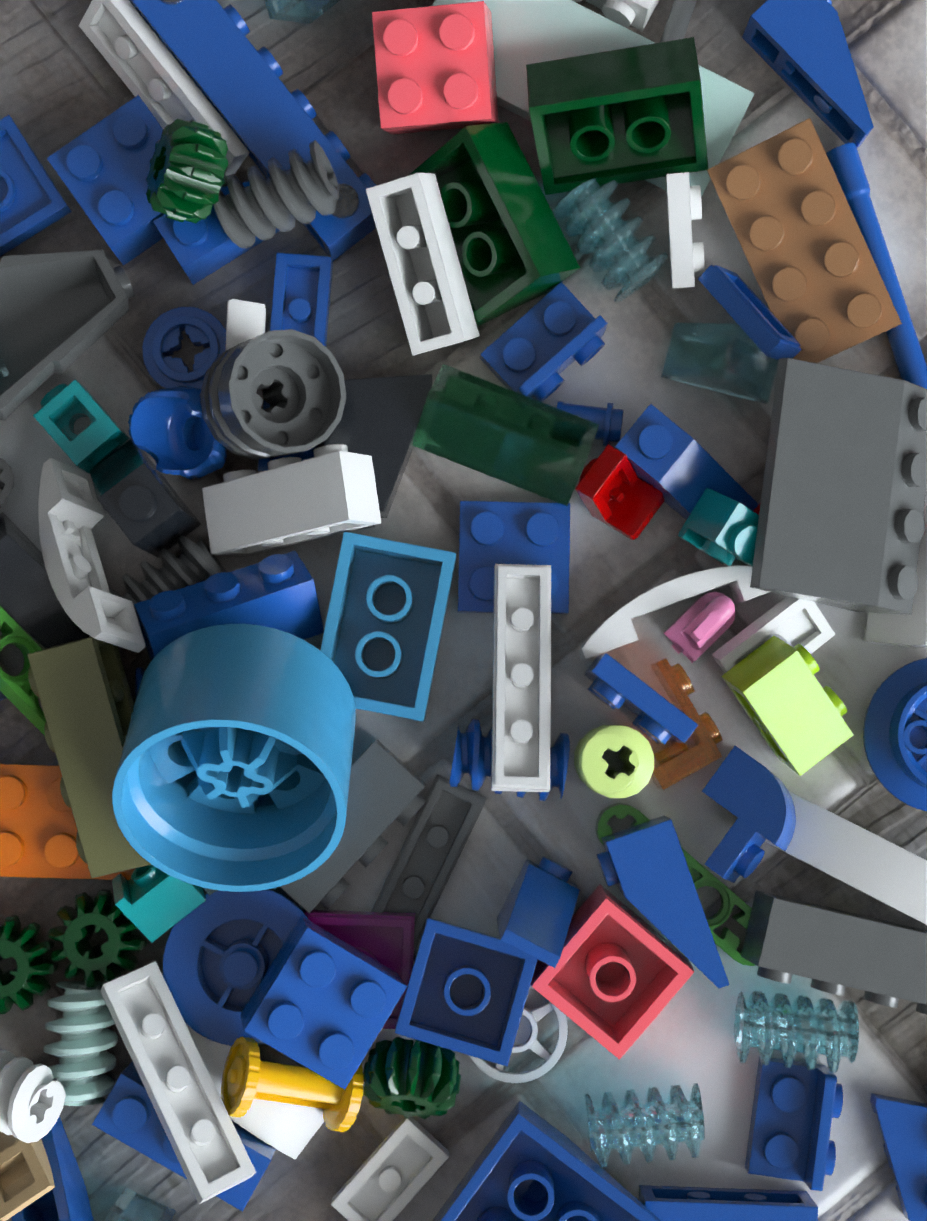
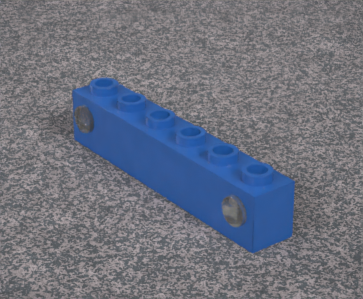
(258, 106)

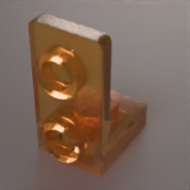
(678, 759)

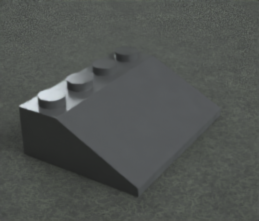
(843, 489)

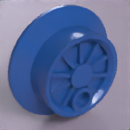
(898, 734)
(222, 955)

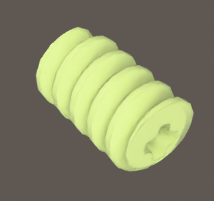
(635, 755)

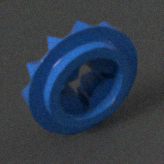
(165, 338)

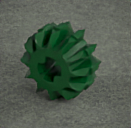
(186, 171)
(80, 924)
(21, 983)
(411, 1078)

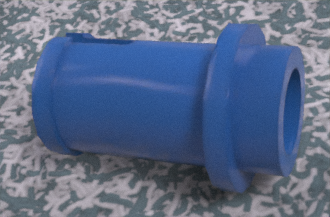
(608, 418)

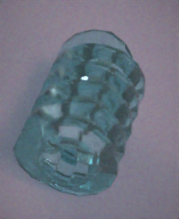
(610, 237)
(796, 1029)
(645, 1124)

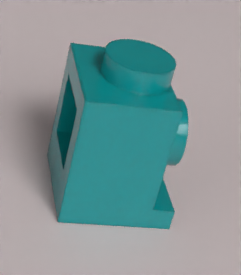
(58, 415)
(722, 528)
(155, 900)

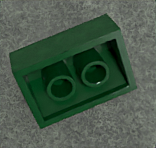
(618, 115)
(498, 220)

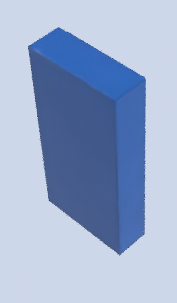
(750, 313)

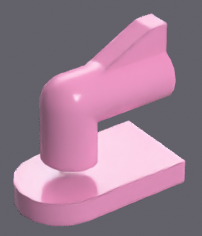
(701, 624)

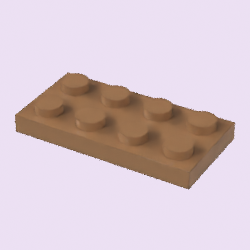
(804, 243)

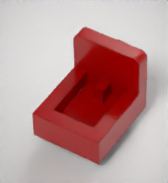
(617, 494)

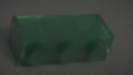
(504, 434)

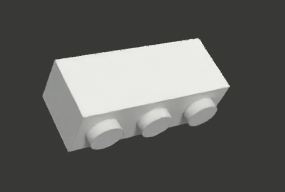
(422, 262)
(291, 502)

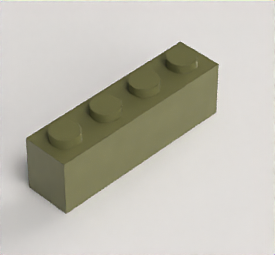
(86, 726)

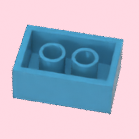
(388, 621)

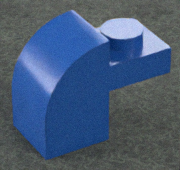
(762, 813)

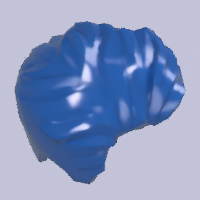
(174, 433)

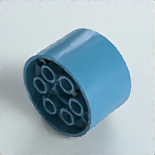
(270, 751)

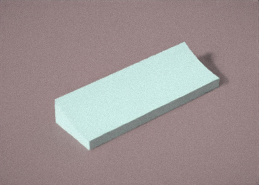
(562, 29)

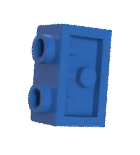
(545, 344)
(793, 1123)

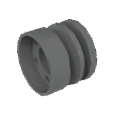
(300, 385)

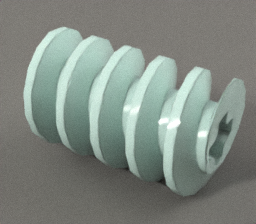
(82, 1043)

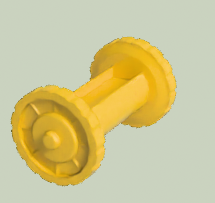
(250, 1078)

